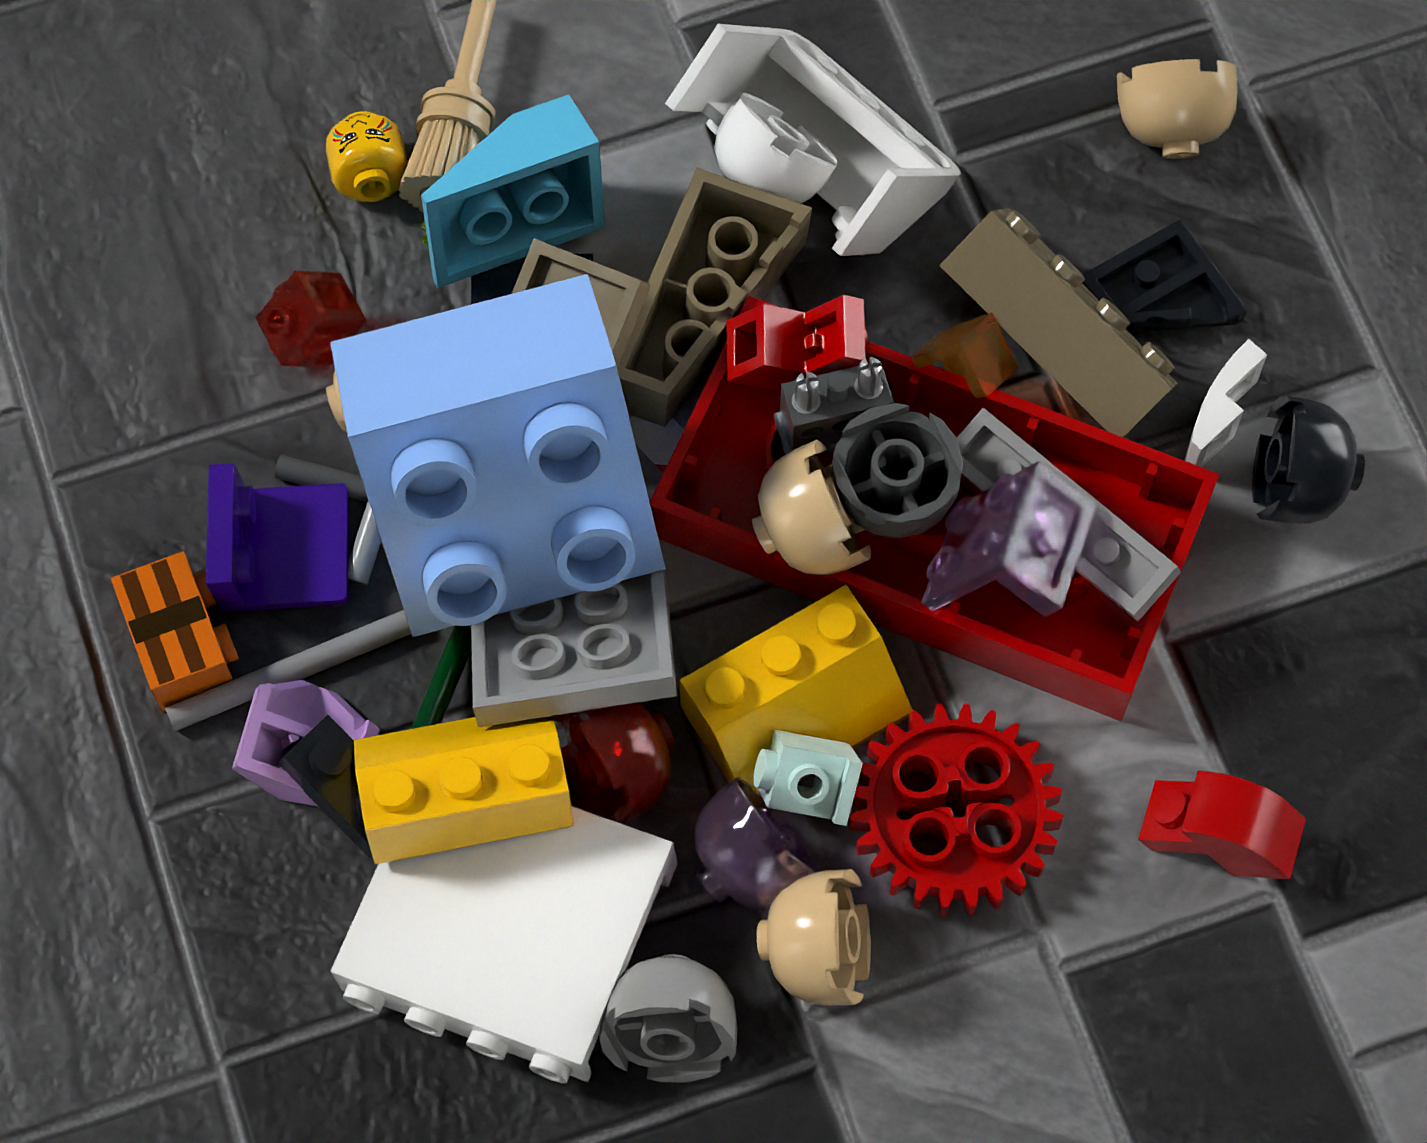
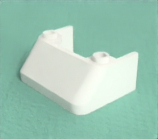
(884, 166)

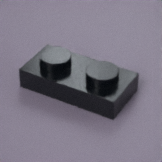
(326, 772)

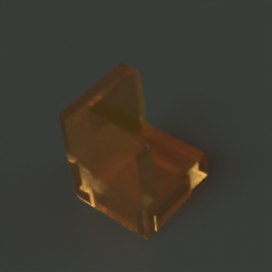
(972, 351)

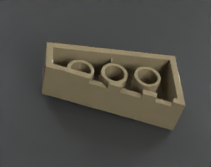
(718, 252)

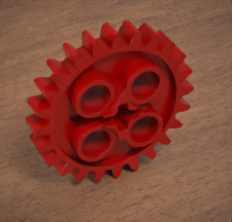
(966, 864)

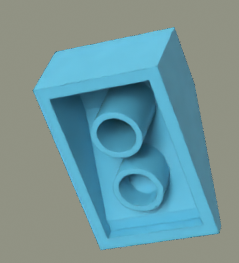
(518, 184)

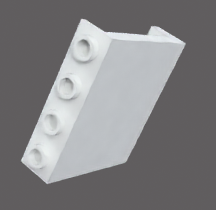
(508, 939)

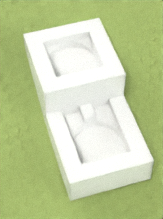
(1219, 412)

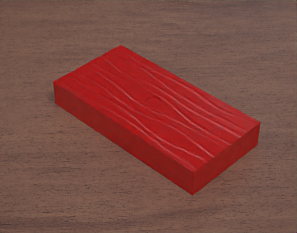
(1080, 653)

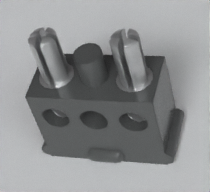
(825, 403)

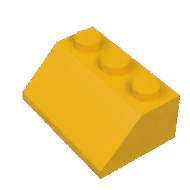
(805, 676)
(460, 786)

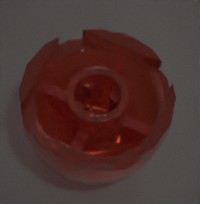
(617, 758)

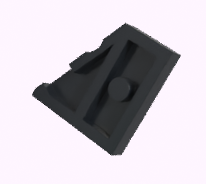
(1166, 284)

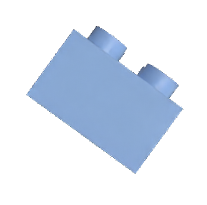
(497, 455)

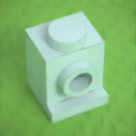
(796, 755)

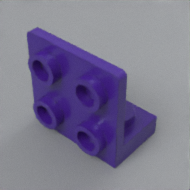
(275, 544)

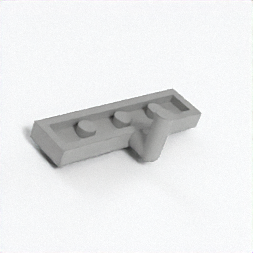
(1113, 553)

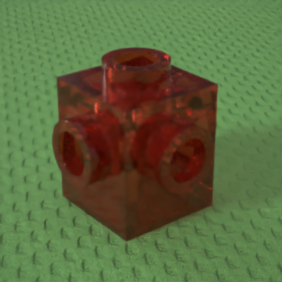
(309, 315)

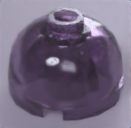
(747, 848)

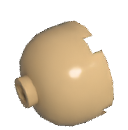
(1178, 104)
(806, 516)
(818, 938)

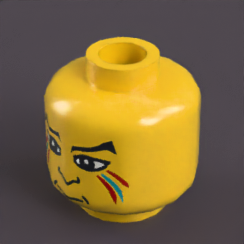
(368, 154)

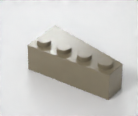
(1060, 321)

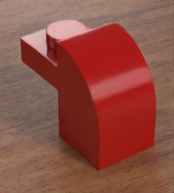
(779, 343)
(1228, 819)

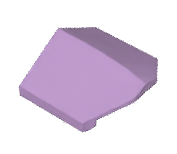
(278, 721)

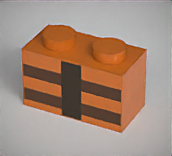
(173, 630)

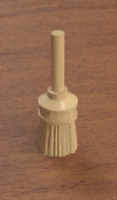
(454, 115)

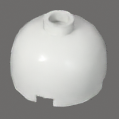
(770, 153)

